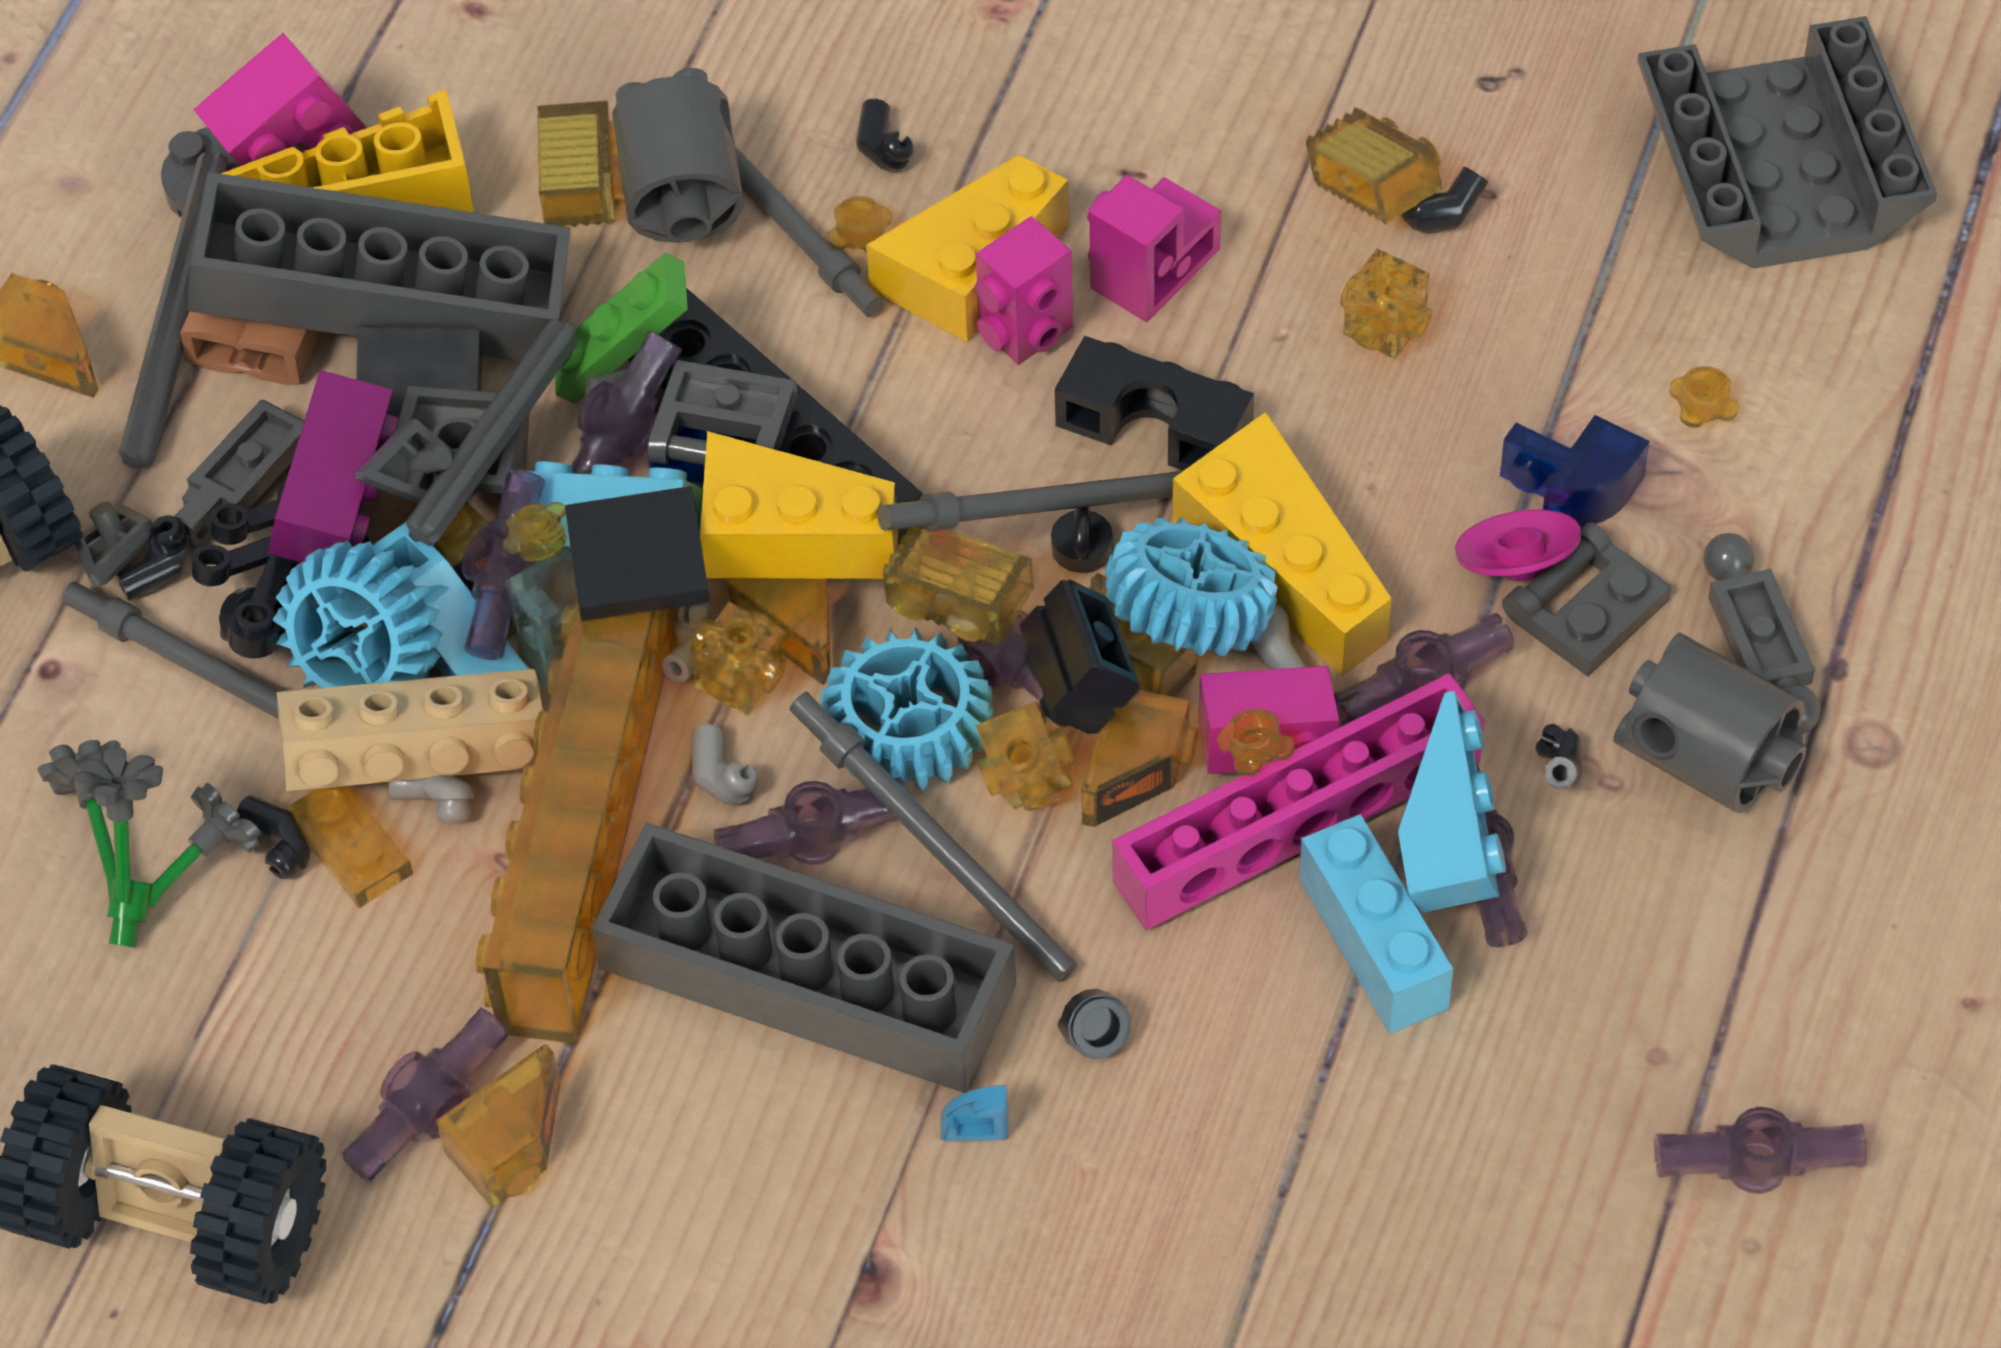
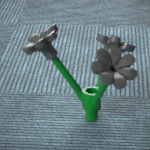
(106, 779)

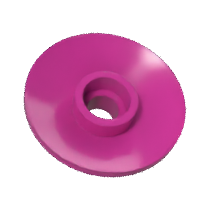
(1518, 543)

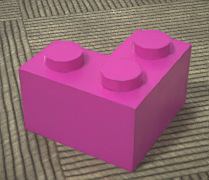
(275, 105)
(1148, 243)

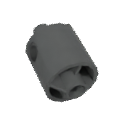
(677, 157)
(1713, 725)

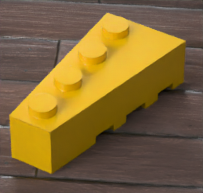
(400, 159)
(1268, 499)

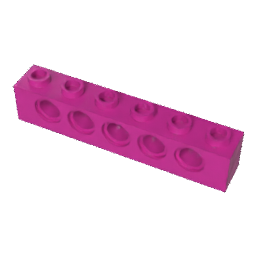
(1265, 815)

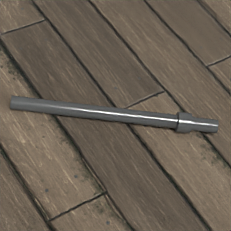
(835, 266)
(945, 510)
(126, 622)
(846, 749)

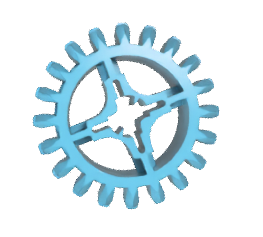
(1190, 586)
(349, 588)
(895, 687)

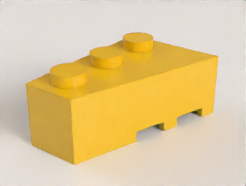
(932, 256)
(790, 516)

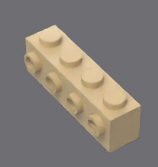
(408, 729)

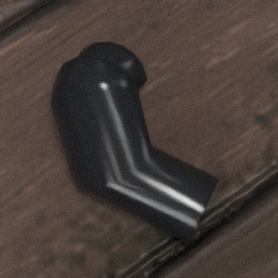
(875, 141)
(1448, 208)
(163, 559)

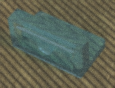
(537, 608)

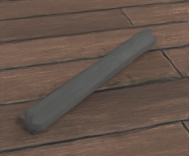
(492, 432)

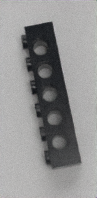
(811, 428)

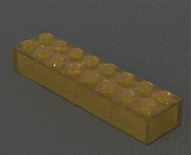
(572, 821)

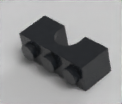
(1113, 386)

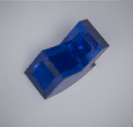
(1582, 481)

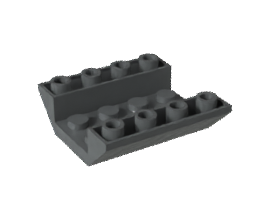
(1791, 150)

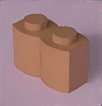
(247, 346)

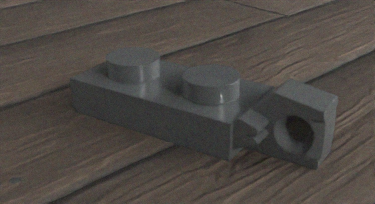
(240, 467)

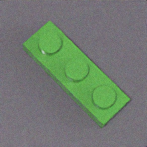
(621, 324)

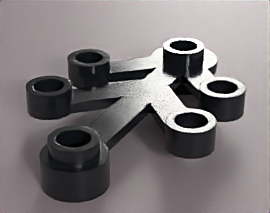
(251, 625)

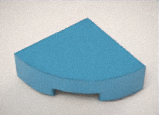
(976, 1115)

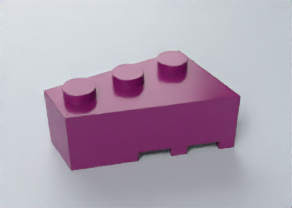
(321, 495)

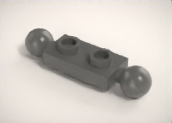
(1758, 621)

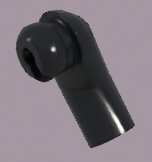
(1565, 754)
(281, 827)

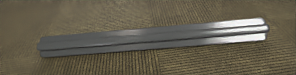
(165, 344)

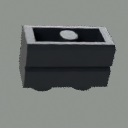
(1078, 658)

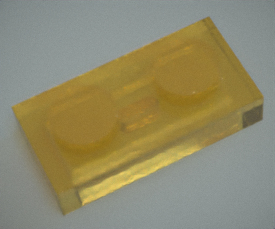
(350, 843)

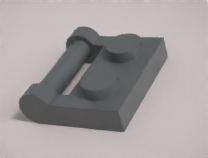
(719, 403)
(1601, 613)

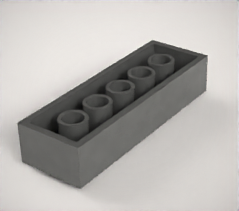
(372, 262)
(805, 957)

